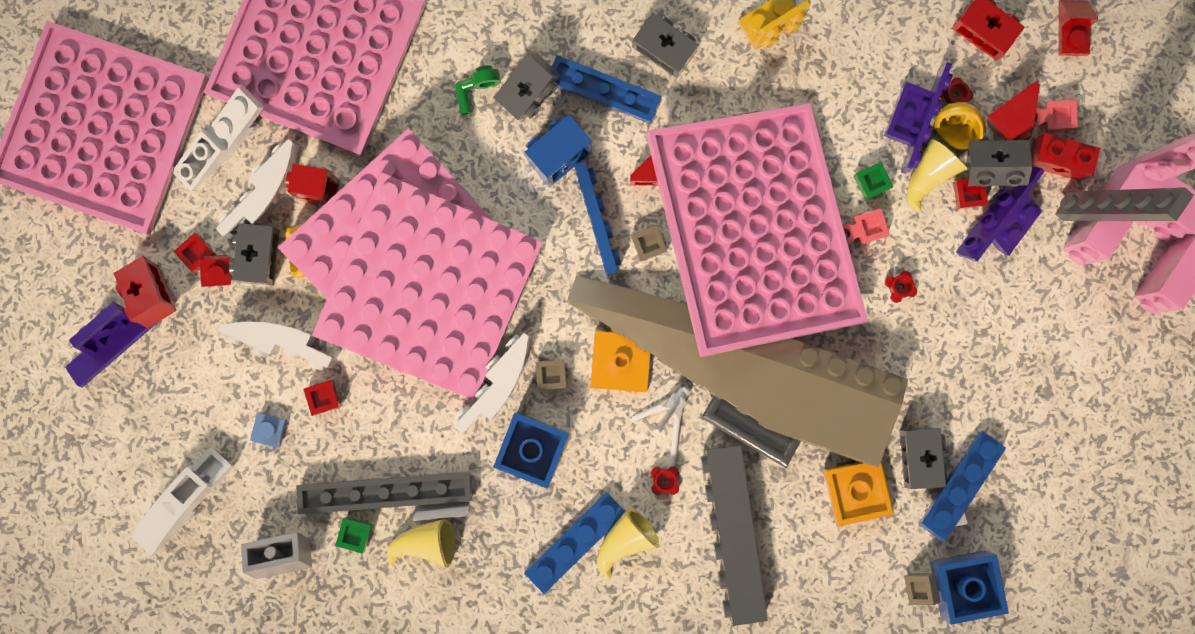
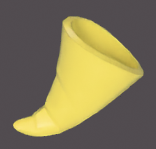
(934, 168)
(627, 537)
(426, 543)

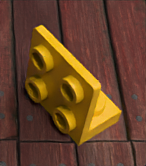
(771, 20)

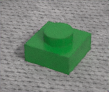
(873, 181)
(353, 535)

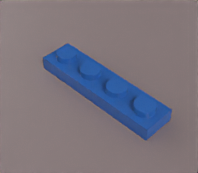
(606, 90)
(594, 206)
(962, 486)
(574, 543)

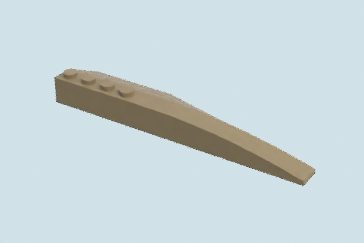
(778, 383)

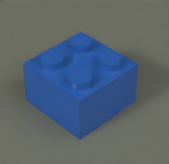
(558, 149)
(531, 450)
(969, 587)

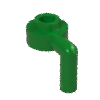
(482, 78)

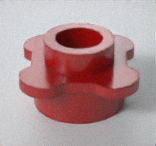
(957, 85)
(906, 280)
(671, 486)

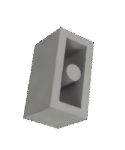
(276, 555)

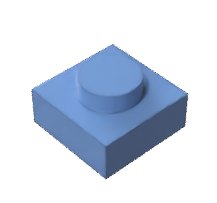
(268, 430)

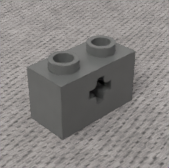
(671, 58)
(514, 93)
(999, 163)
(259, 269)
(918, 443)

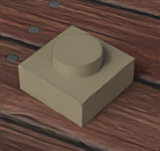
(648, 243)
(551, 374)
(922, 589)

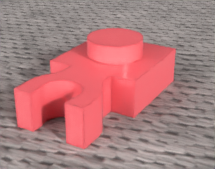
(1057, 116)
(867, 227)

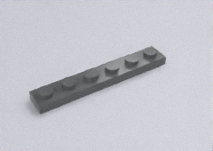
(1125, 205)
(384, 492)

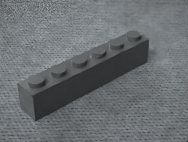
(735, 535)

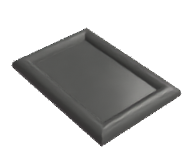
(748, 431)

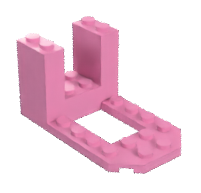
(1173, 276)

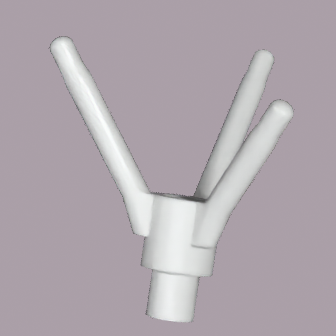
(672, 407)

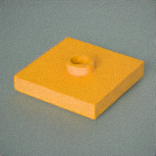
(618, 364)
(858, 492)

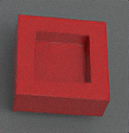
(969, 196)
(191, 250)
(214, 270)
(322, 397)

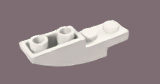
(220, 141)
(270, 187)
(270, 337)
(504, 375)
(179, 501)

